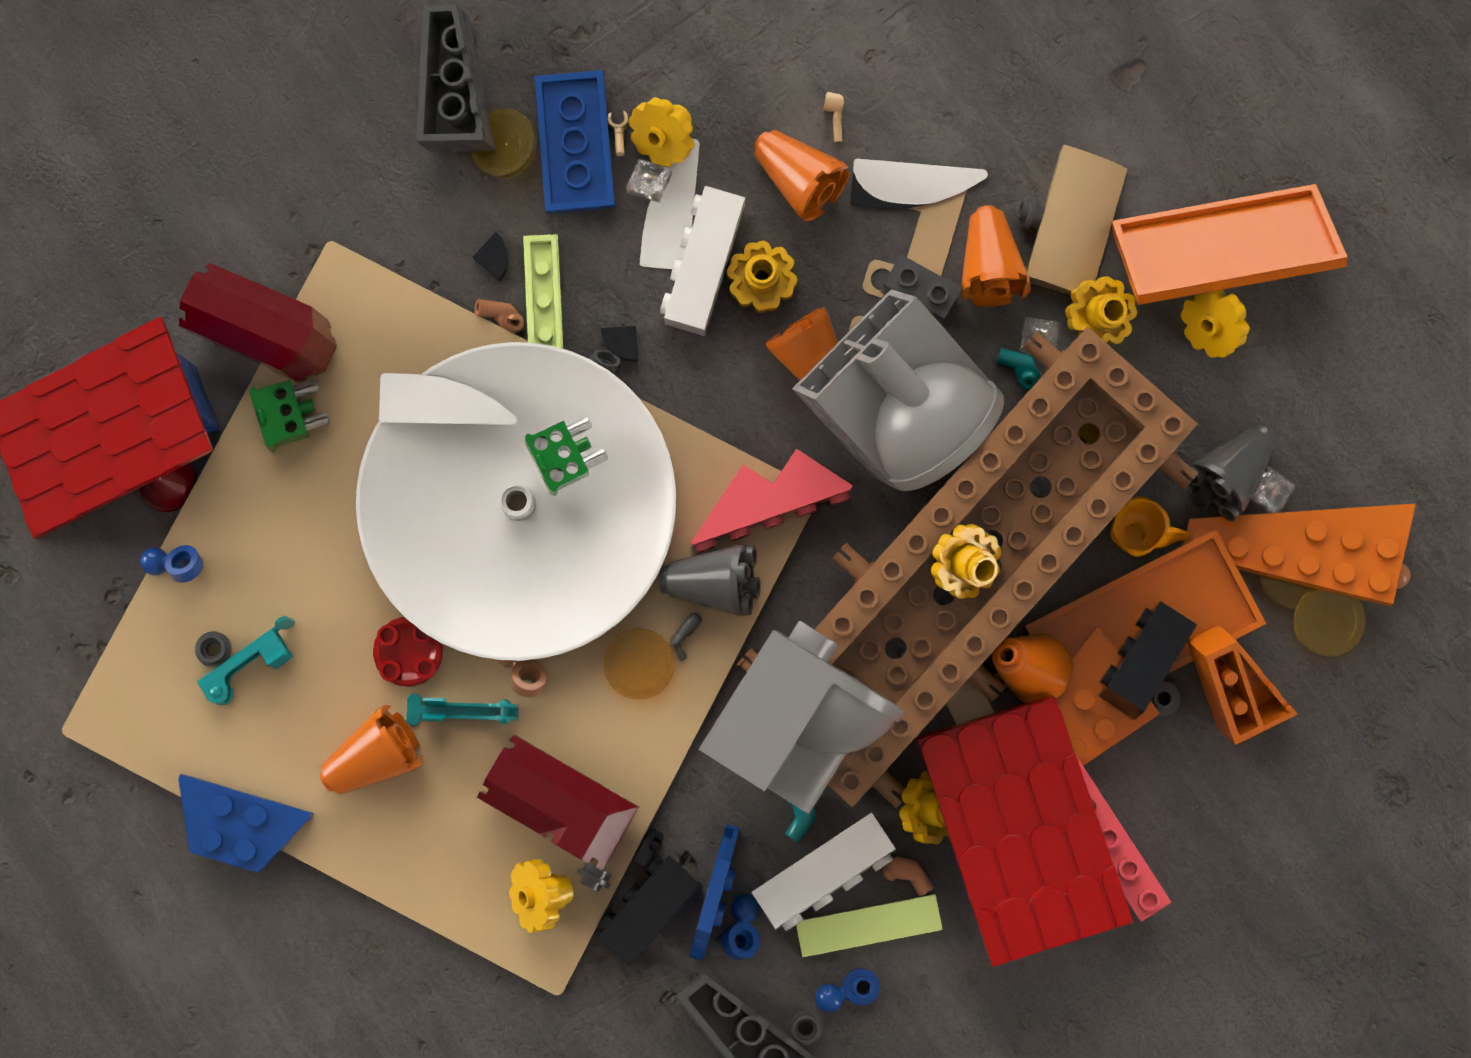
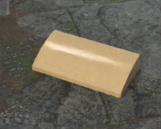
(1075, 220)

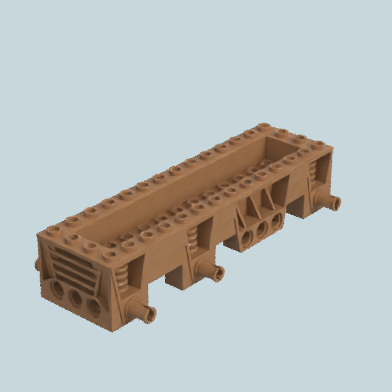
(1038, 535)

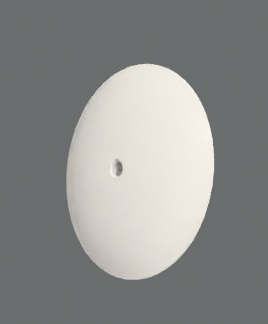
(532, 577)

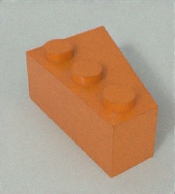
(1235, 687)

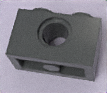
(931, 289)

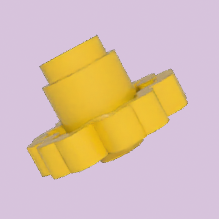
(662, 131)
(765, 293)
(1102, 308)
(1215, 323)
(966, 561)
(921, 811)
(538, 895)

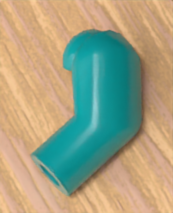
(1023, 366)
(801, 823)

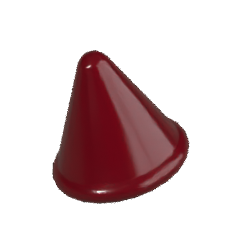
(170, 490)

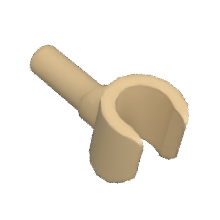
(834, 103)
(619, 132)

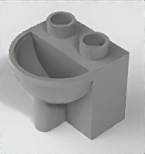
(902, 395)
(797, 718)

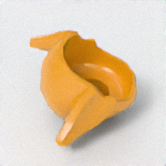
(1143, 527)

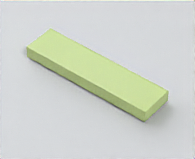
(543, 290)
(869, 925)

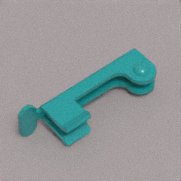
(270, 645)
(439, 710)

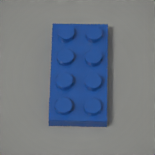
(574, 142)

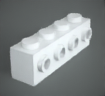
(704, 260)
(823, 872)

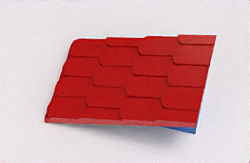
(103, 427)
(1023, 830)

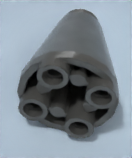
(1232, 472)
(715, 579)

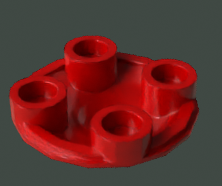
(406, 653)

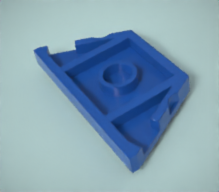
(236, 824)
(720, 880)

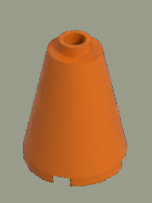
(801, 172)
(992, 261)
(804, 342)
(1033, 666)
(373, 753)

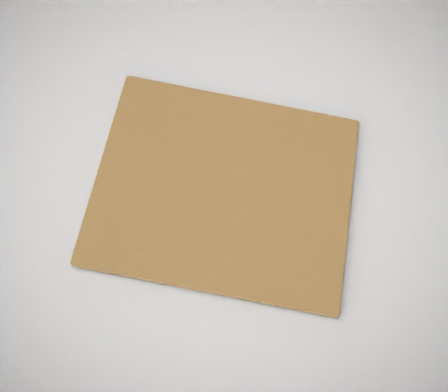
(287, 543)

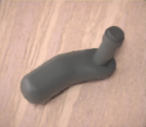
(683, 632)

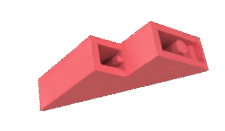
(756, 501)
(1137, 881)

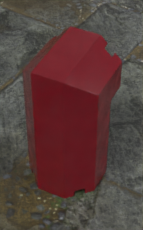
(257, 323)
(558, 800)

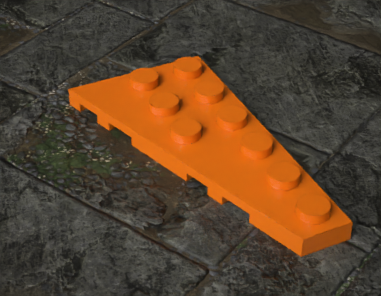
(1330, 550)
(1089, 719)

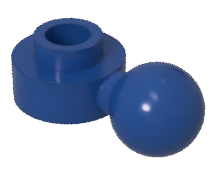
(181, 563)
(744, 909)
(830, 997)

